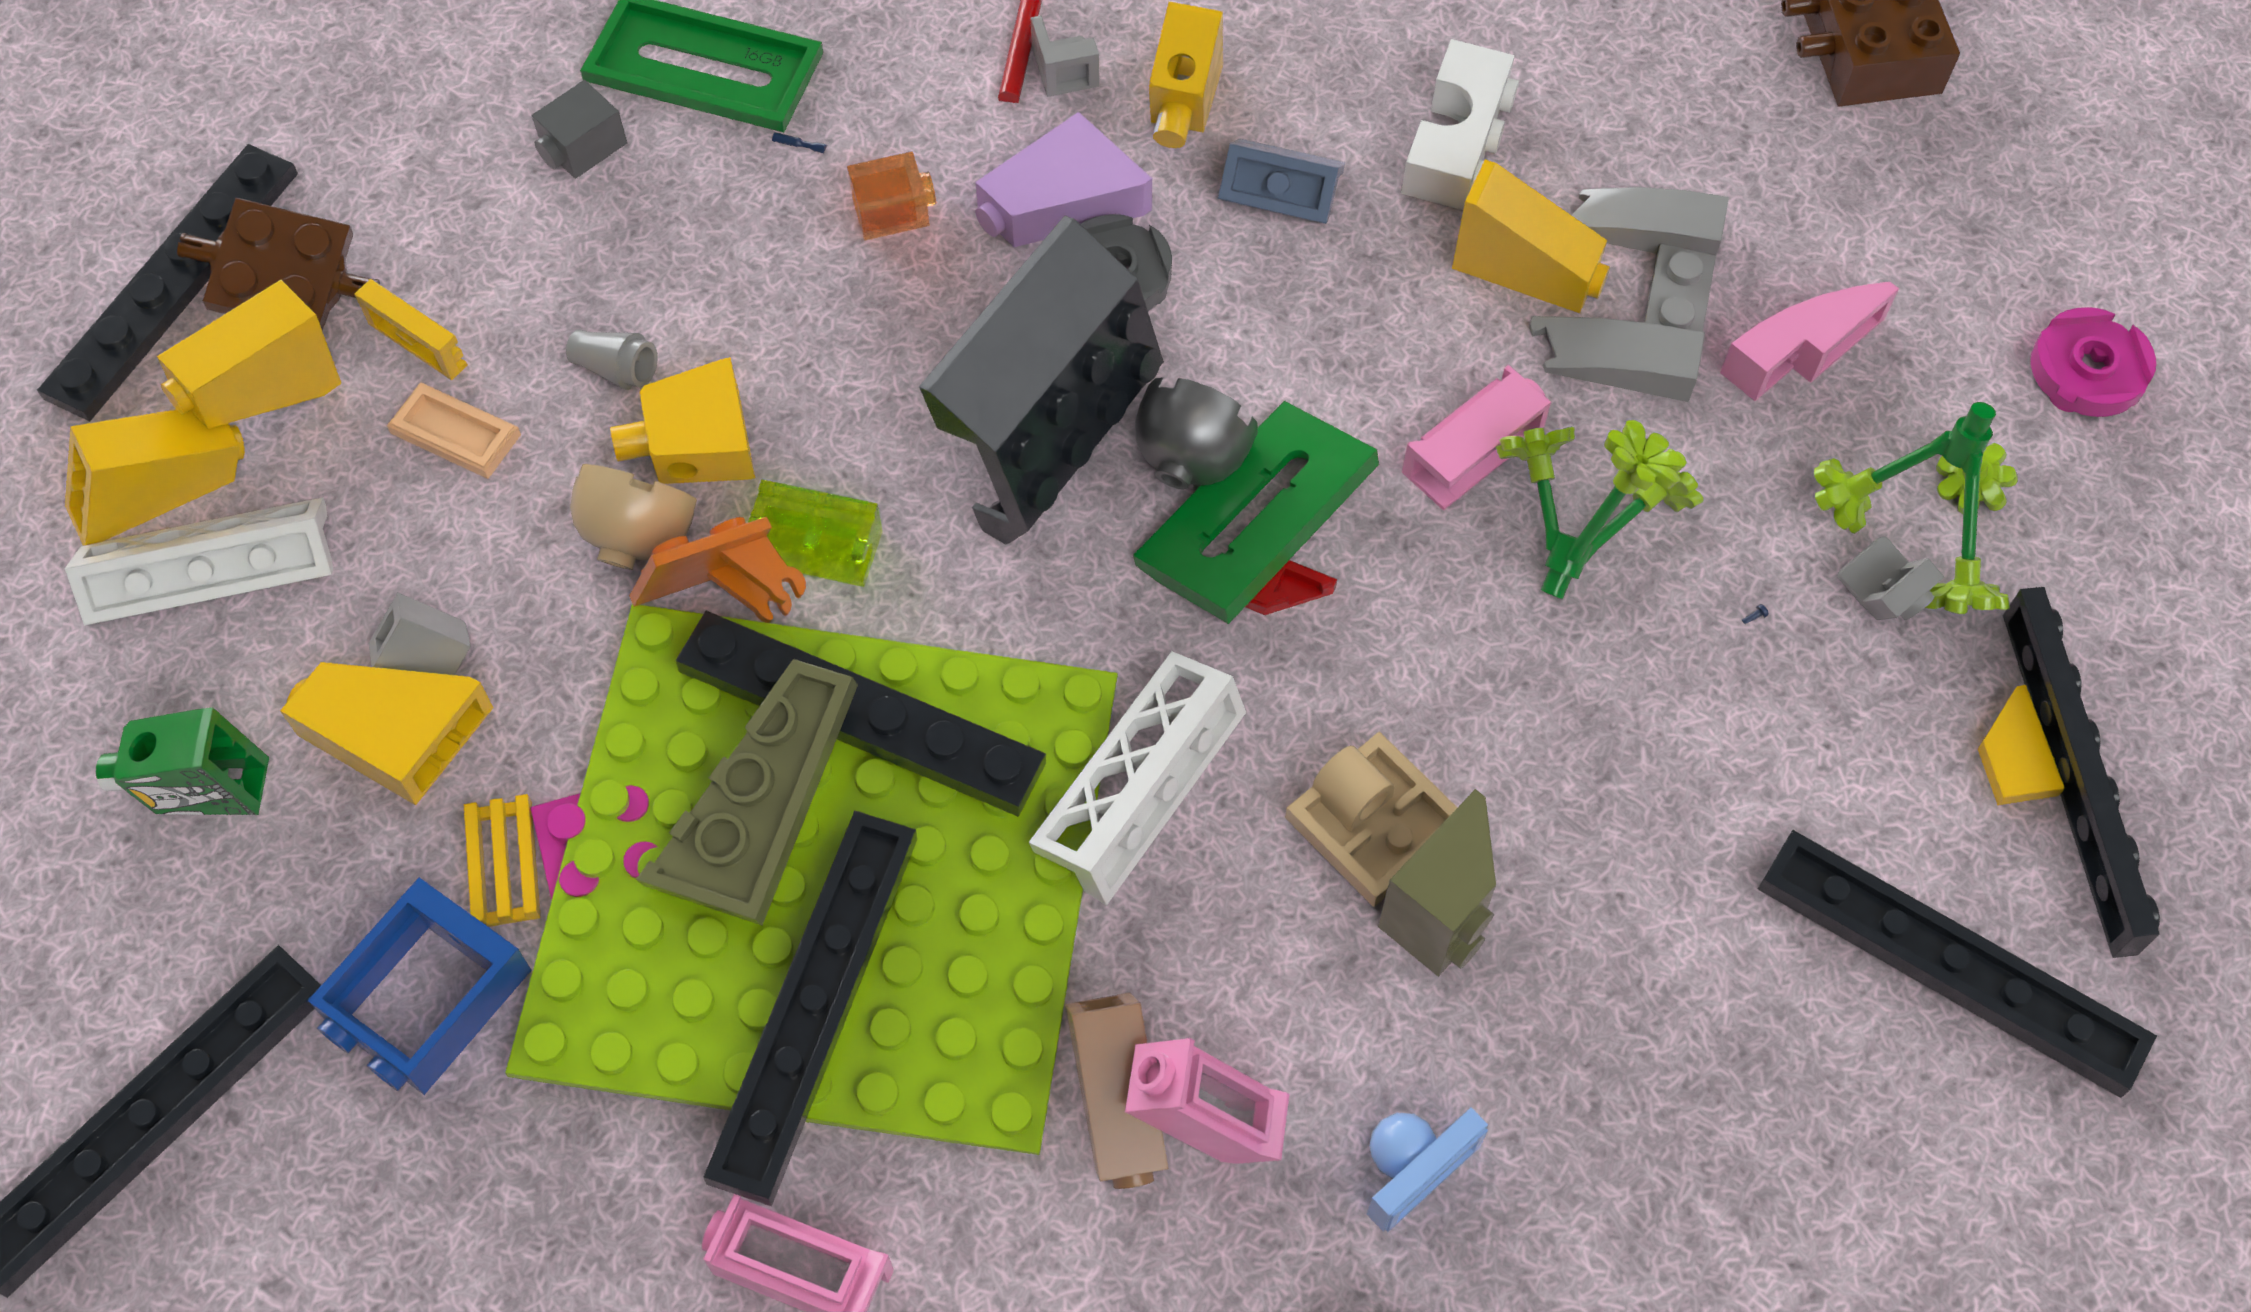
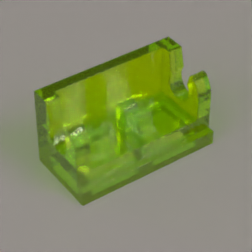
(820, 531)

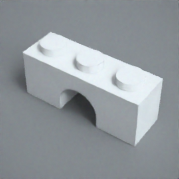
(1472, 90)

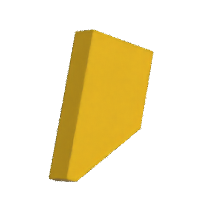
(2019, 754)

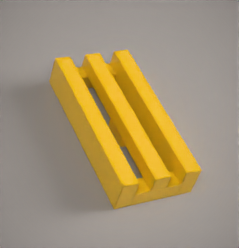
(411, 329)
(497, 814)

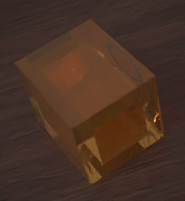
(890, 195)

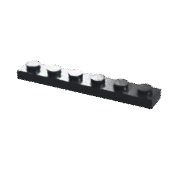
(159, 290)
(878, 718)
(2089, 796)
(1959, 964)
(811, 1010)
(150, 1114)

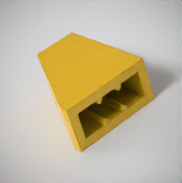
(1528, 242)
(250, 361)
(142, 468)
(388, 721)

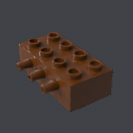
(1878, 47)

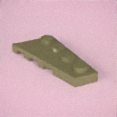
(750, 816)

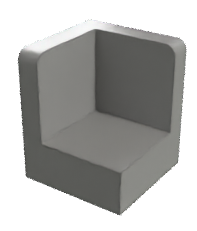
(1064, 63)
(419, 639)

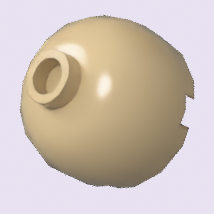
(626, 514)

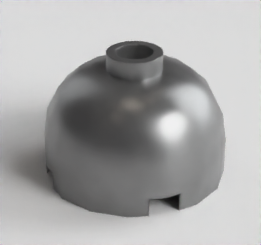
(1191, 433)

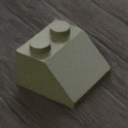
(1444, 891)

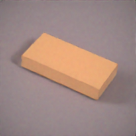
(454, 430)

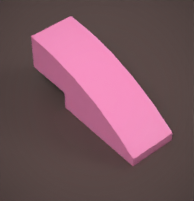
(1806, 337)

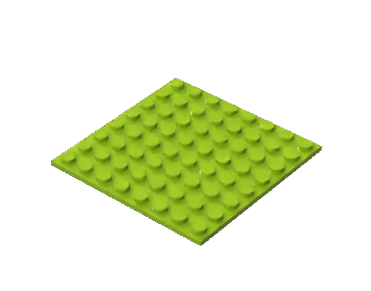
(971, 963)

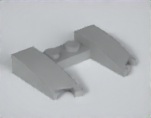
(1666, 348)

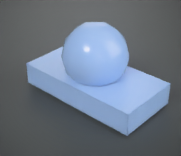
(1417, 1161)

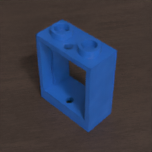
(382, 949)

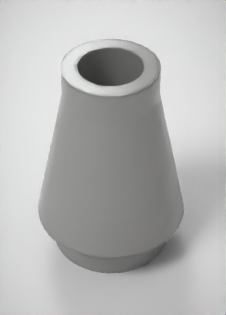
(615, 356)

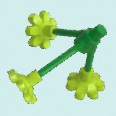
(1640, 466)
(1971, 474)

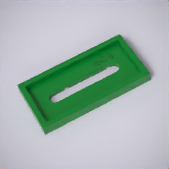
(638, 23)
(1232, 579)

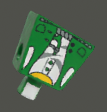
(183, 765)

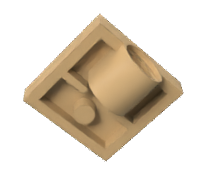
(1369, 814)

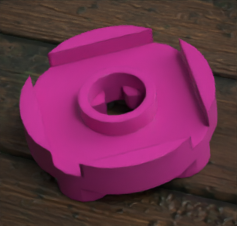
(2082, 389)

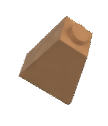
(1104, 1048)

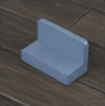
(1280, 180)

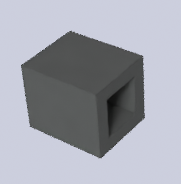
(578, 130)

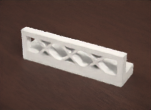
(200, 561)
(1154, 789)

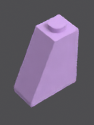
(1060, 175)

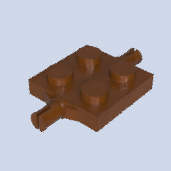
(271, 246)

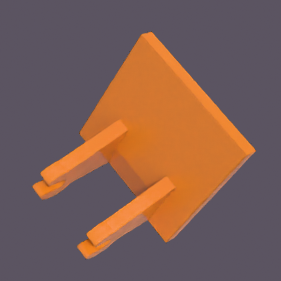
(733, 557)

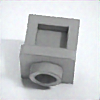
(1888, 582)

